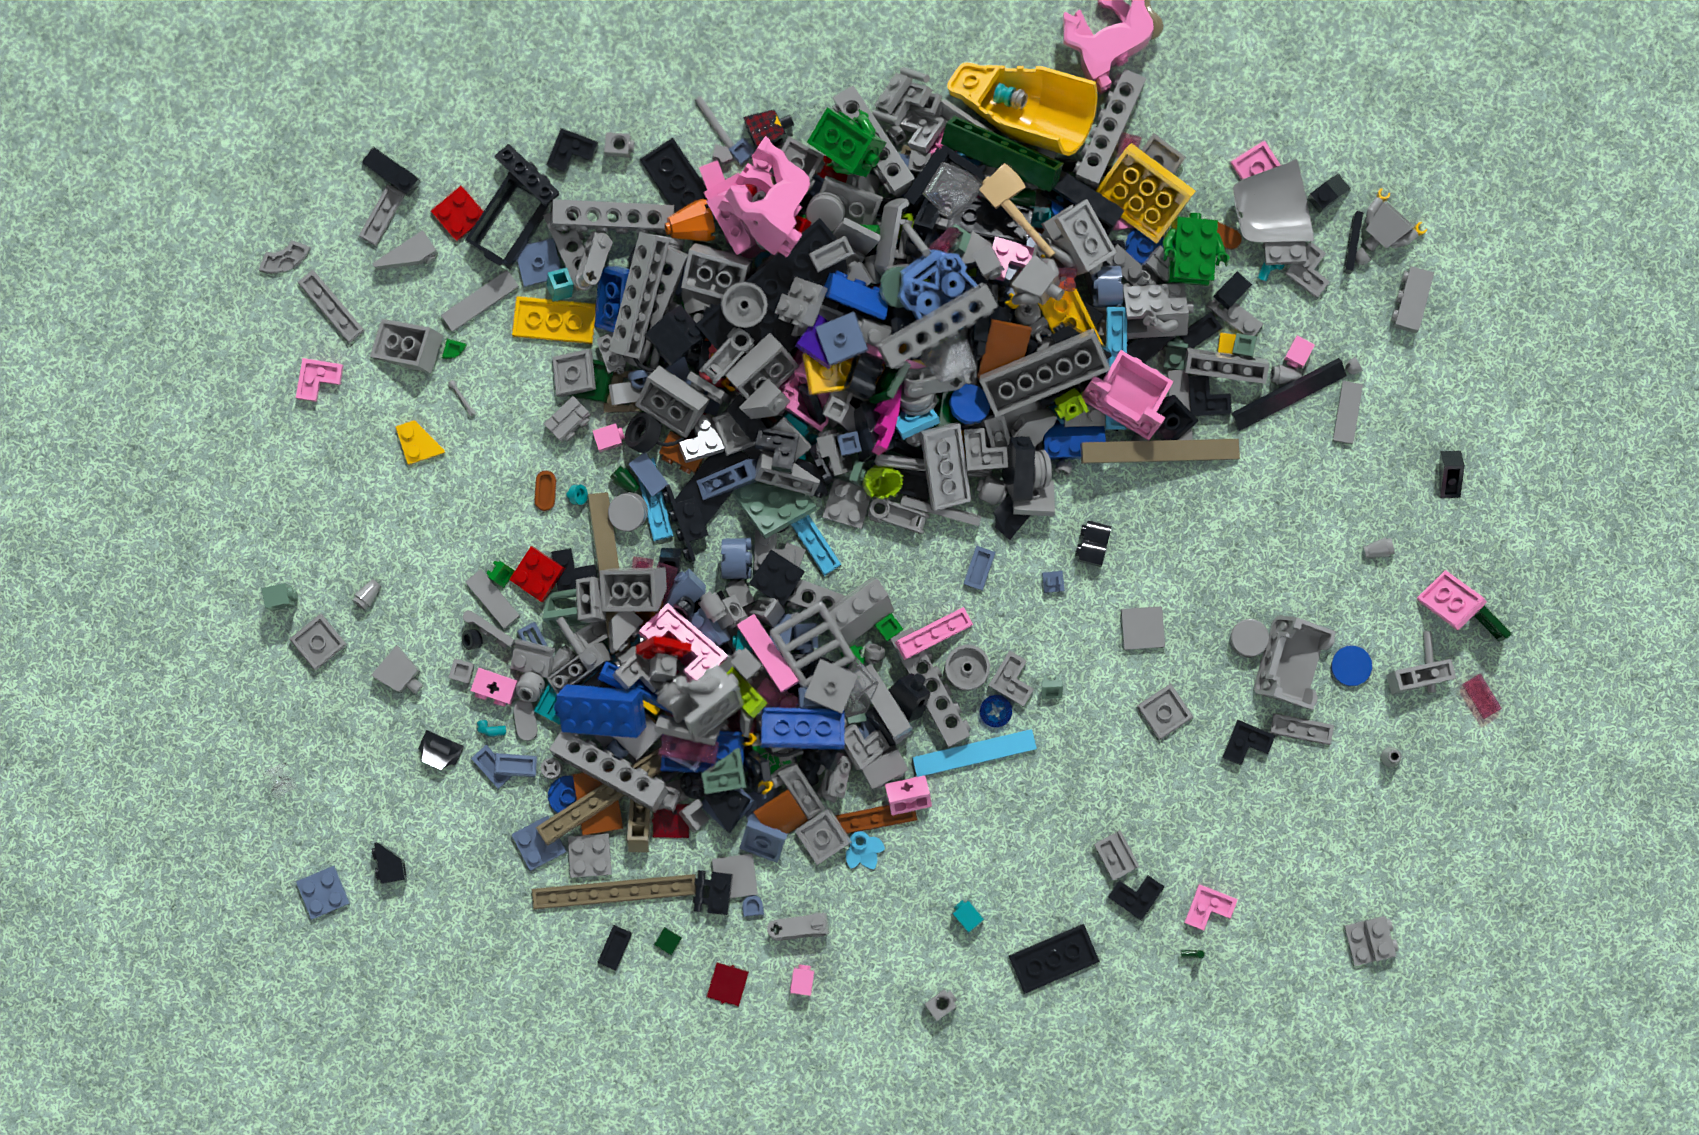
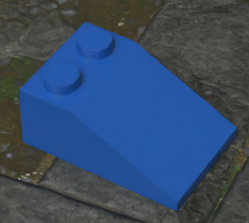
(609, 296)

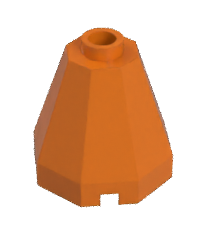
(692, 222)

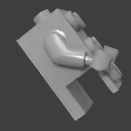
(1078, 238)
(1156, 308)
(706, 701)

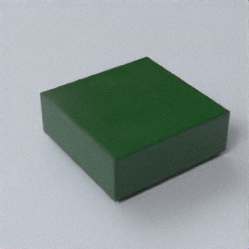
(667, 941)

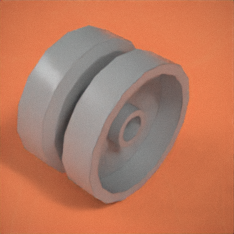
(744, 292)
(964, 679)

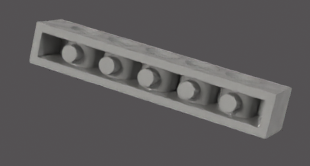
(1133, 85)
(899, 184)
(560, 221)
(677, 260)
(639, 295)
(889, 347)
(950, 735)
(650, 798)

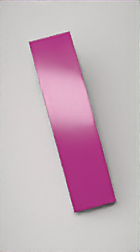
(886, 424)

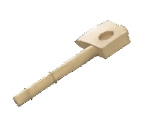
(1000, 189)

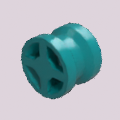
(1003, 94)

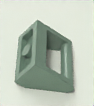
(569, 614)

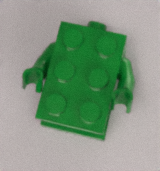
(848, 143)
(1193, 250)

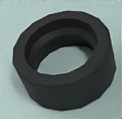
(635, 429)

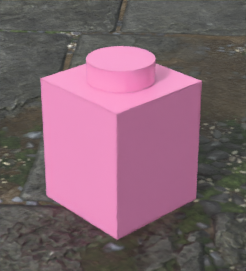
(1298, 352)
(608, 437)
(802, 980)

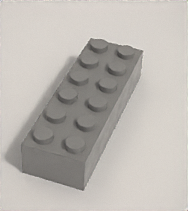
(1044, 372)

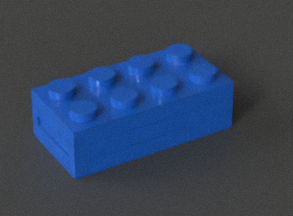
(601, 711)

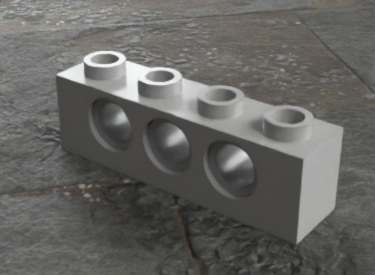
(563, 241)
(1226, 365)
(818, 594)

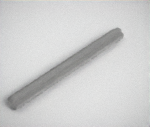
(918, 464)

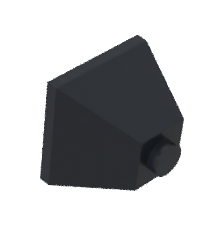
(1177, 419)

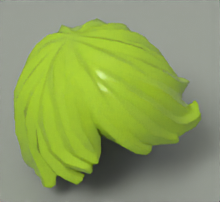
(882, 482)

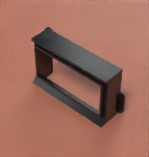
(490, 215)

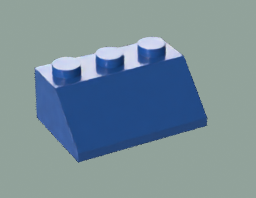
(855, 295)
(1065, 442)

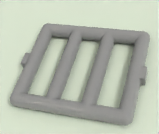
(829, 623)

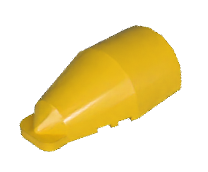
(1057, 107)

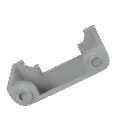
(1291, 661)

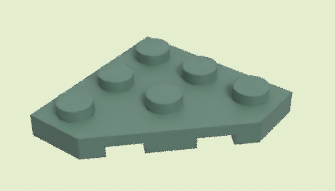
(773, 507)

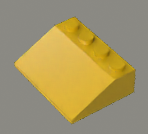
(1145, 192)

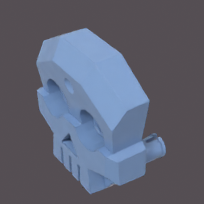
(943, 269)

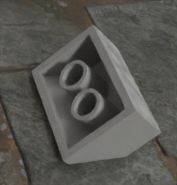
(714, 270)
(763, 362)
(672, 401)
(632, 589)
(861, 609)

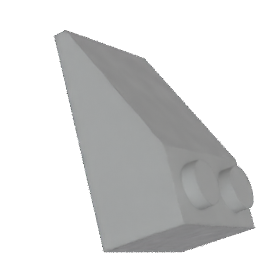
(406, 345)

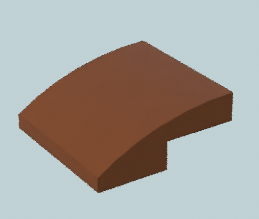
(781, 813)

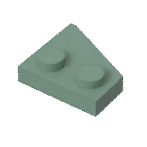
(725, 774)

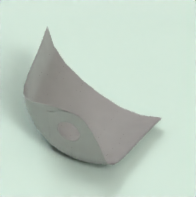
(1274, 206)

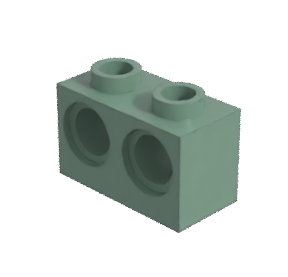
(279, 597)

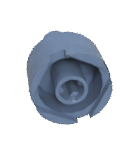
(1107, 287)
(736, 558)

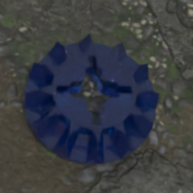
(999, 702)

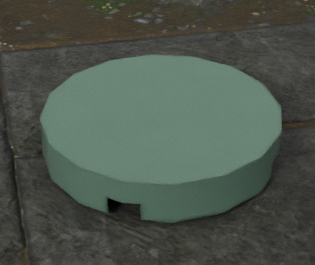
(891, 286)

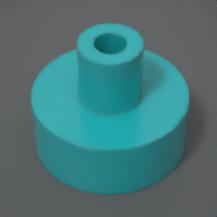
(577, 494)

